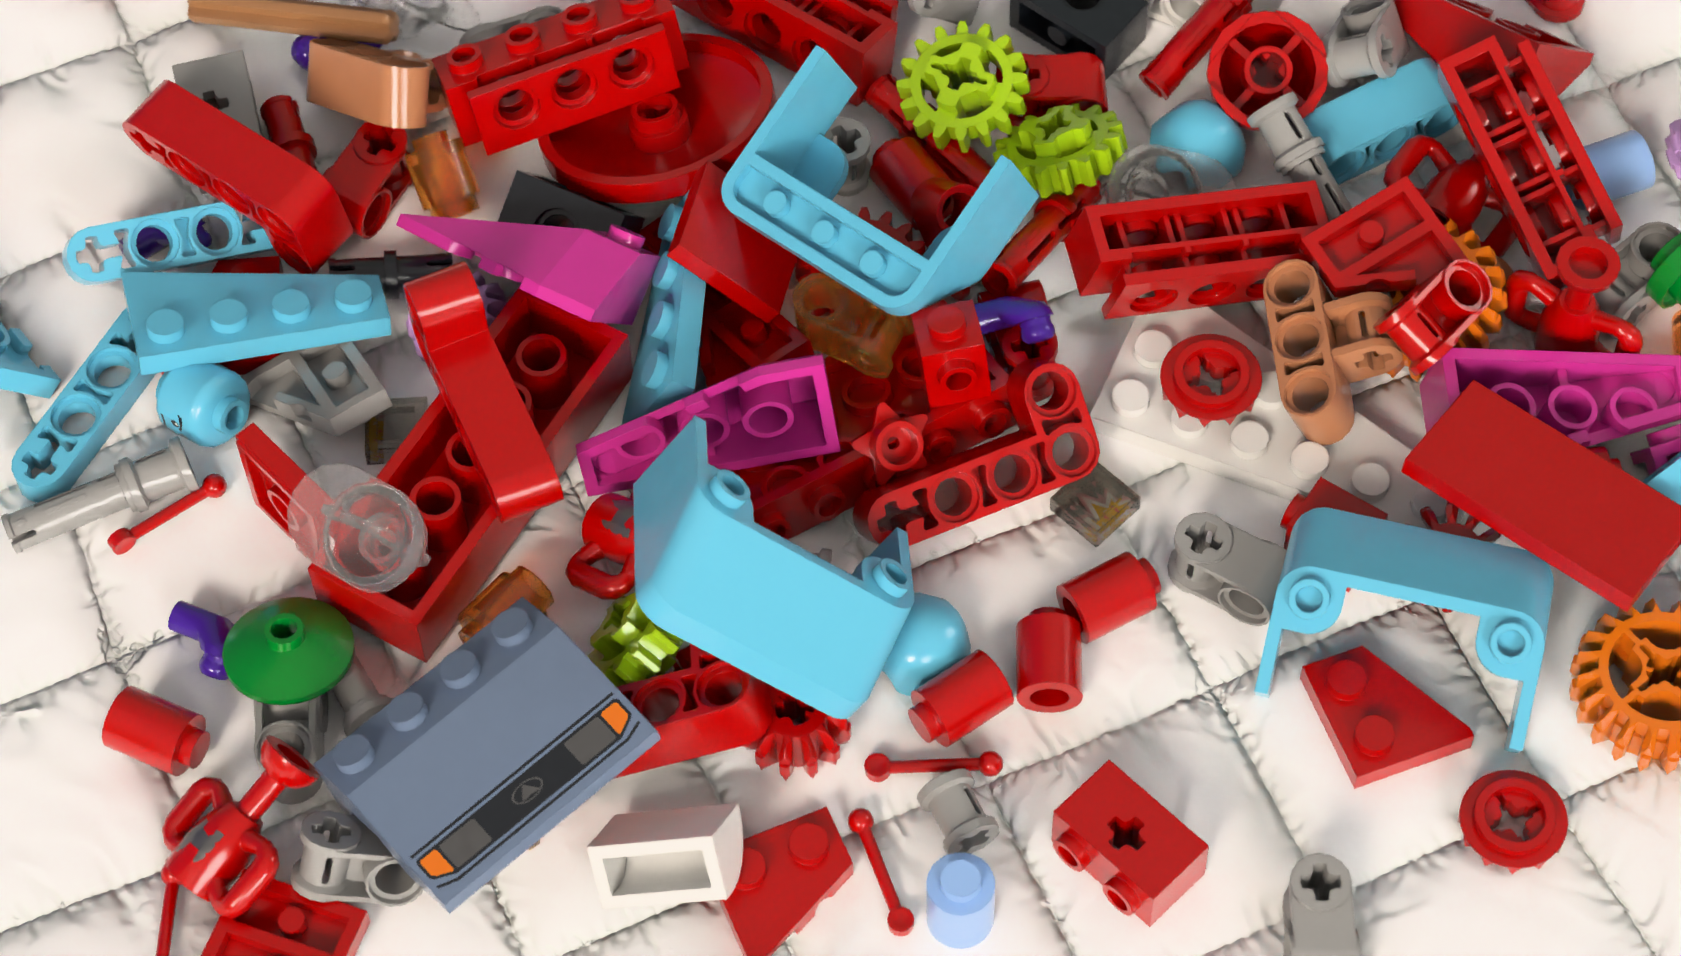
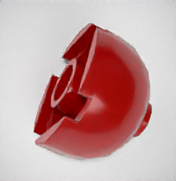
(1264, 59)

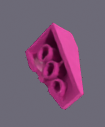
(573, 268)
(1577, 393)
(751, 421)

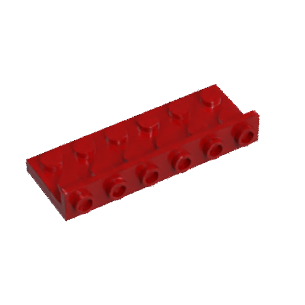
(816, 489)

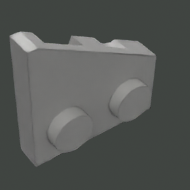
(319, 388)

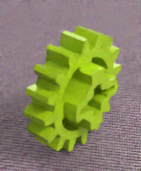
(971, 108)
(1064, 148)
(631, 645)

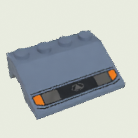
(486, 753)

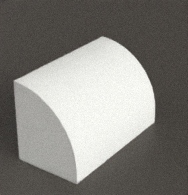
(668, 856)

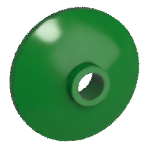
(288, 651)

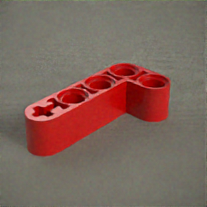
(243, 172)
(480, 392)
(975, 467)
(699, 710)

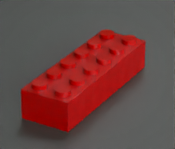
(568, 381)

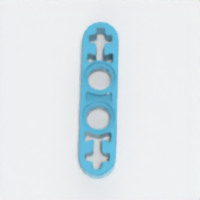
(183, 243)
(81, 395)

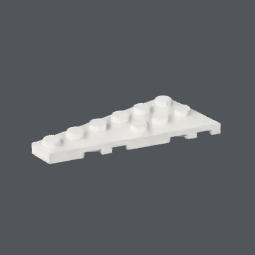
(1259, 445)

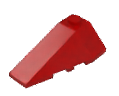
(1453, 25)

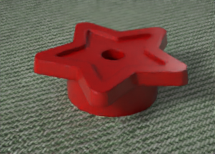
(909, 446)

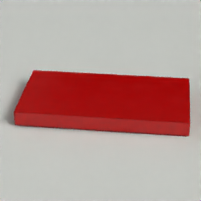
(1548, 494)

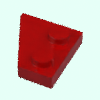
(1381, 244)
(740, 340)
(1379, 717)
(784, 881)

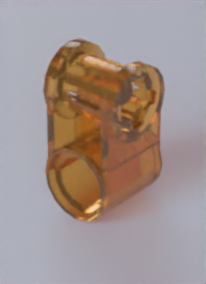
(856, 330)

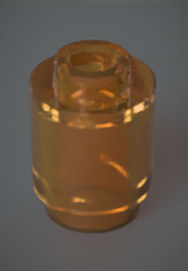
(443, 175)
(499, 596)

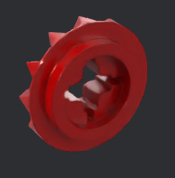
(1222, 359)
(1521, 796)

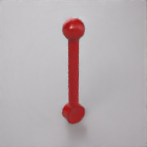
(124, 538)
(879, 767)
(168, 912)
(900, 919)

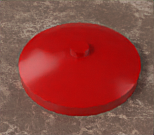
(661, 142)

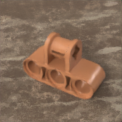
(373, 83)
(1342, 351)

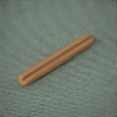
(300, 18)

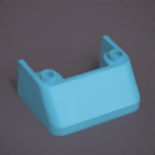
(793, 173)
(1424, 566)
(756, 595)

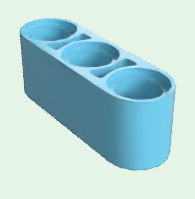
(1378, 118)

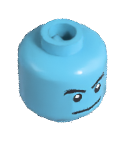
(203, 403)

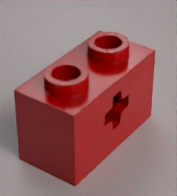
(1120, 813)

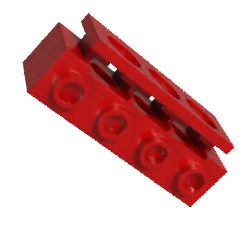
(853, 32)
(555, 94)
(1515, 157)
(1189, 243)

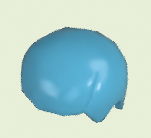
(1202, 129)
(927, 643)

